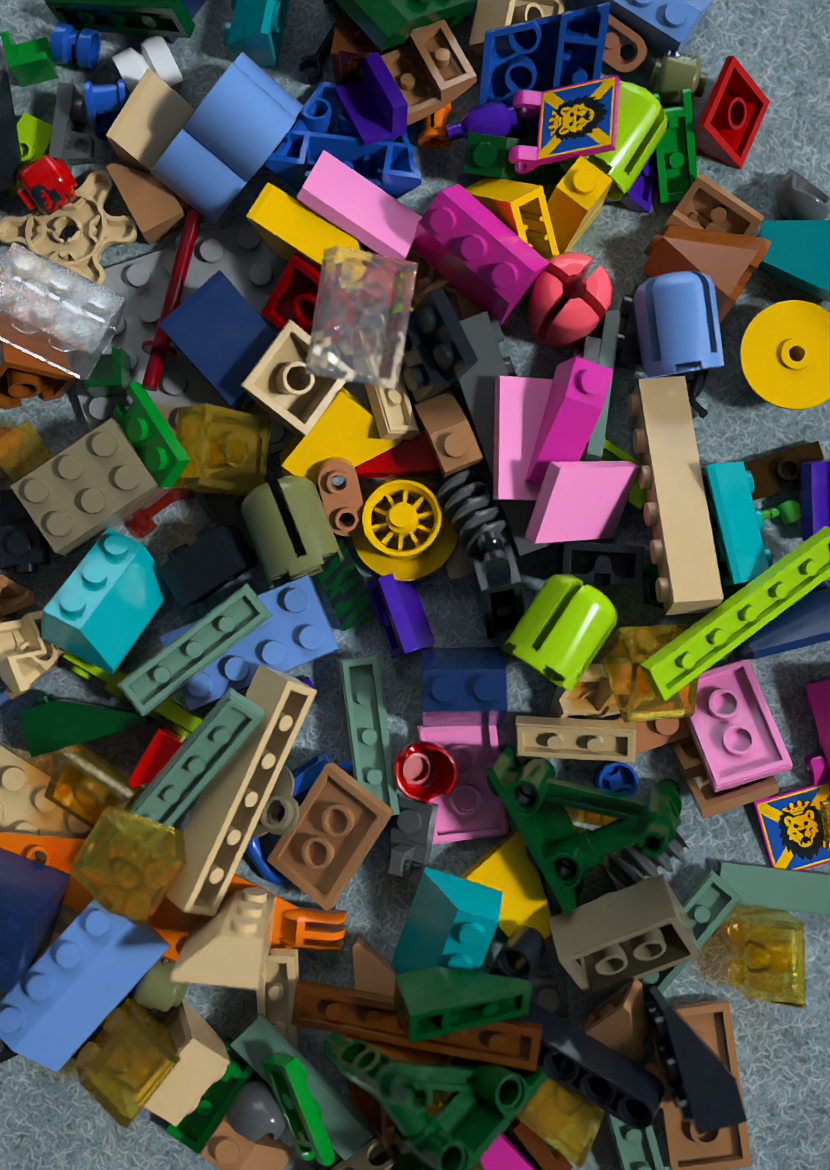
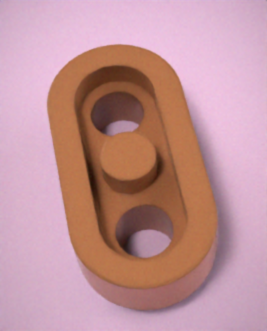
(617, 37)
(341, 498)

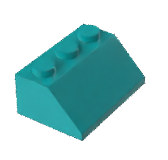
(257, 30)
(735, 523)
(106, 602)
(448, 924)

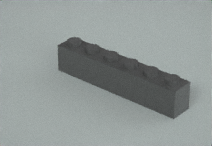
(479, 394)

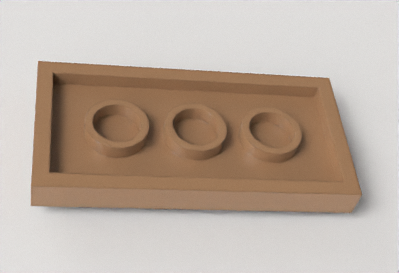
(719, 1148)

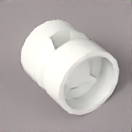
(152, 55)

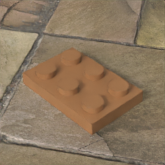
(332, 836)

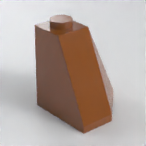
(721, 255)
(27, 376)

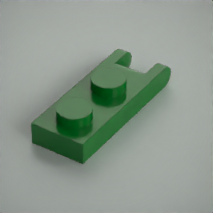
(676, 151)
(151, 437)
(299, 1108)
(199, 1125)

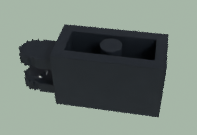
(497, 585)

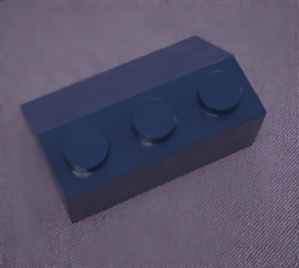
(796, 627)

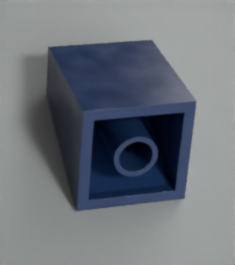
(220, 337)
(463, 686)
(28, 913)

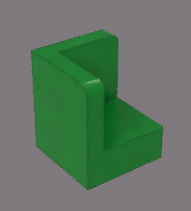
(29, 61)

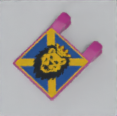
(571, 122)
(793, 821)

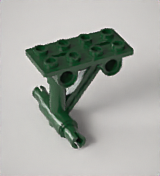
(553, 842)
(463, 1127)

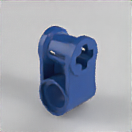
(104, 105)

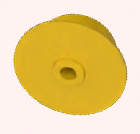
(788, 354)
(404, 529)

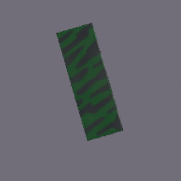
(346, 589)

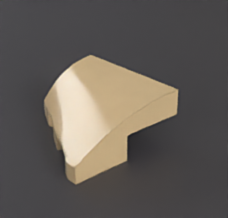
(24, 652)
(589, 698)

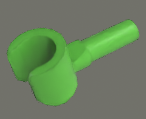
(788, 512)

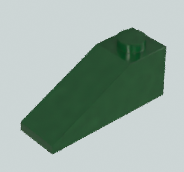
(489, 157)
(67, 722)
(453, 1000)

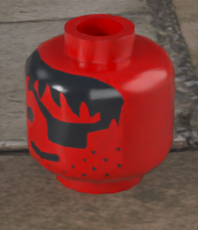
(46, 185)

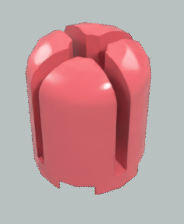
(585, 299)

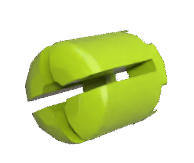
(639, 131)
(563, 630)

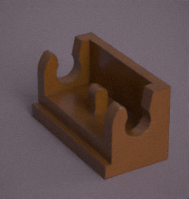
(349, 49)

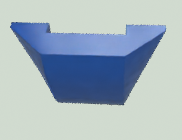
(543, 56)
(327, 128)

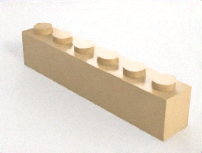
(675, 496)
(238, 793)

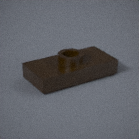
(781, 470)

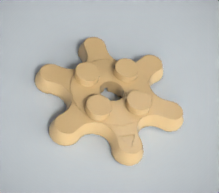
(87, 213)

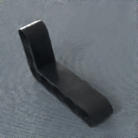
(575, 1057)

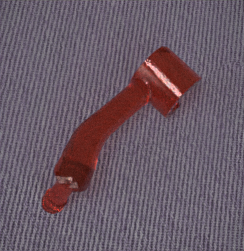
(143, 522)

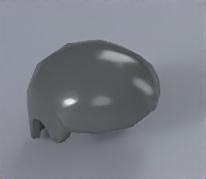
(801, 199)
(256, 1112)

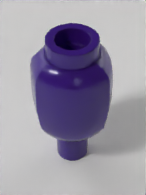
(487, 118)

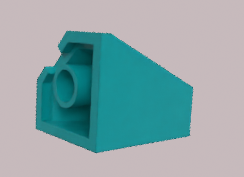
(799, 254)

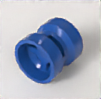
(75, 45)
(622, 781)

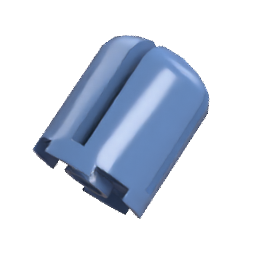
(678, 324)

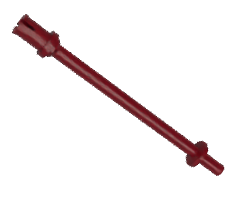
(159, 347)

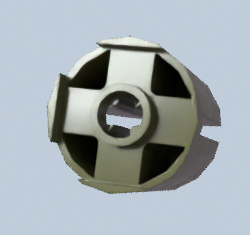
(308, 522)

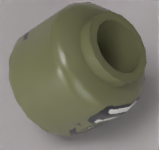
(674, 73)
(157, 990)

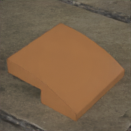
(430, 70)
(715, 209)
(699, 786)

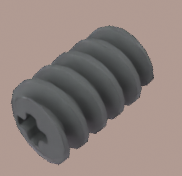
(468, 508)
(636, 865)

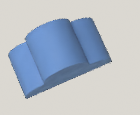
(227, 138)

